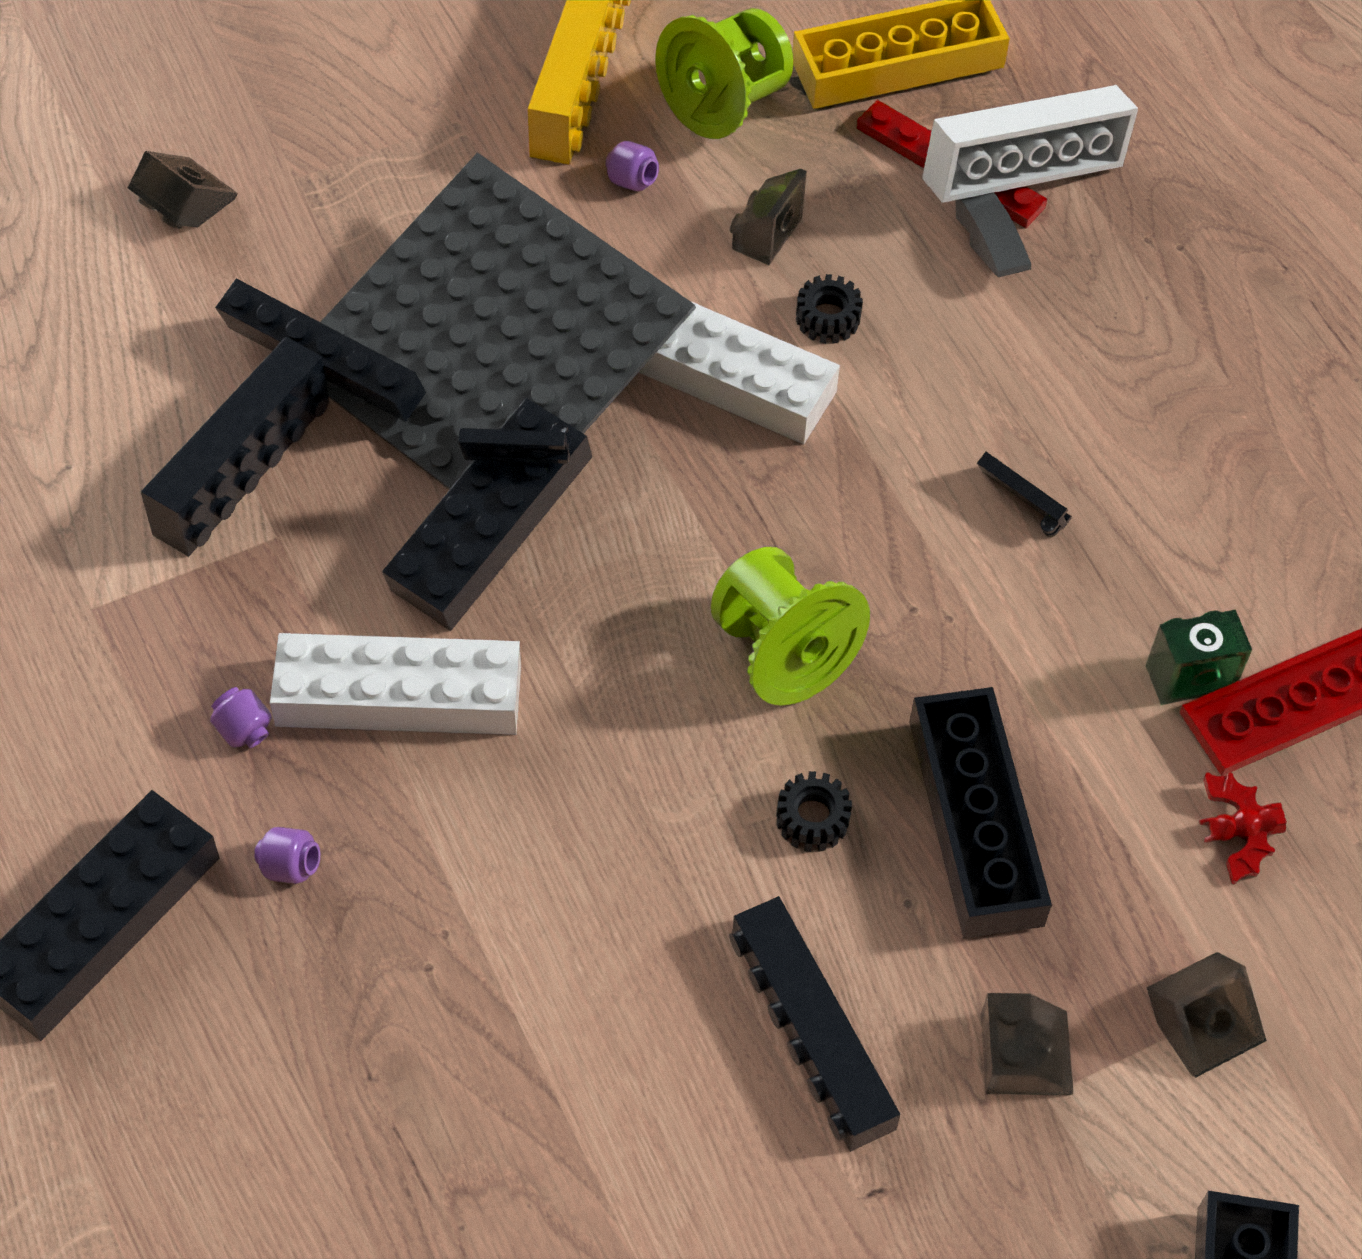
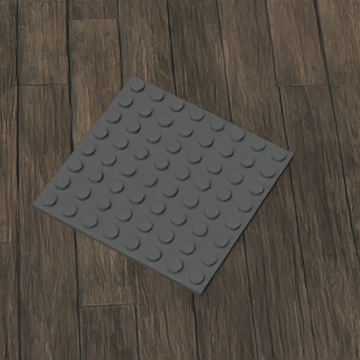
(498, 306)

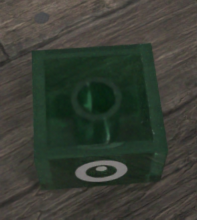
(1197, 655)

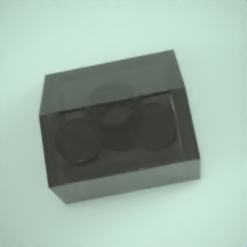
(179, 189)
(770, 216)
(1208, 1012)
(1025, 1046)

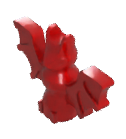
(1249, 823)

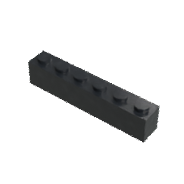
(344, 359)
(814, 1024)

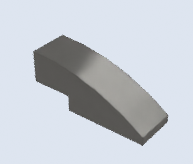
(993, 234)

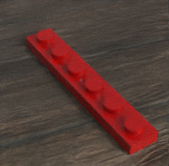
(912, 142)

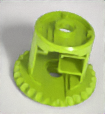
(731, 66)
(798, 633)

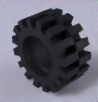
(832, 293)
(813, 832)

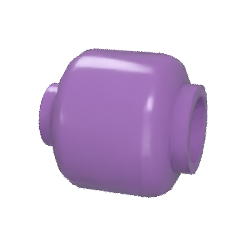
(632, 166)
(241, 718)
(287, 855)

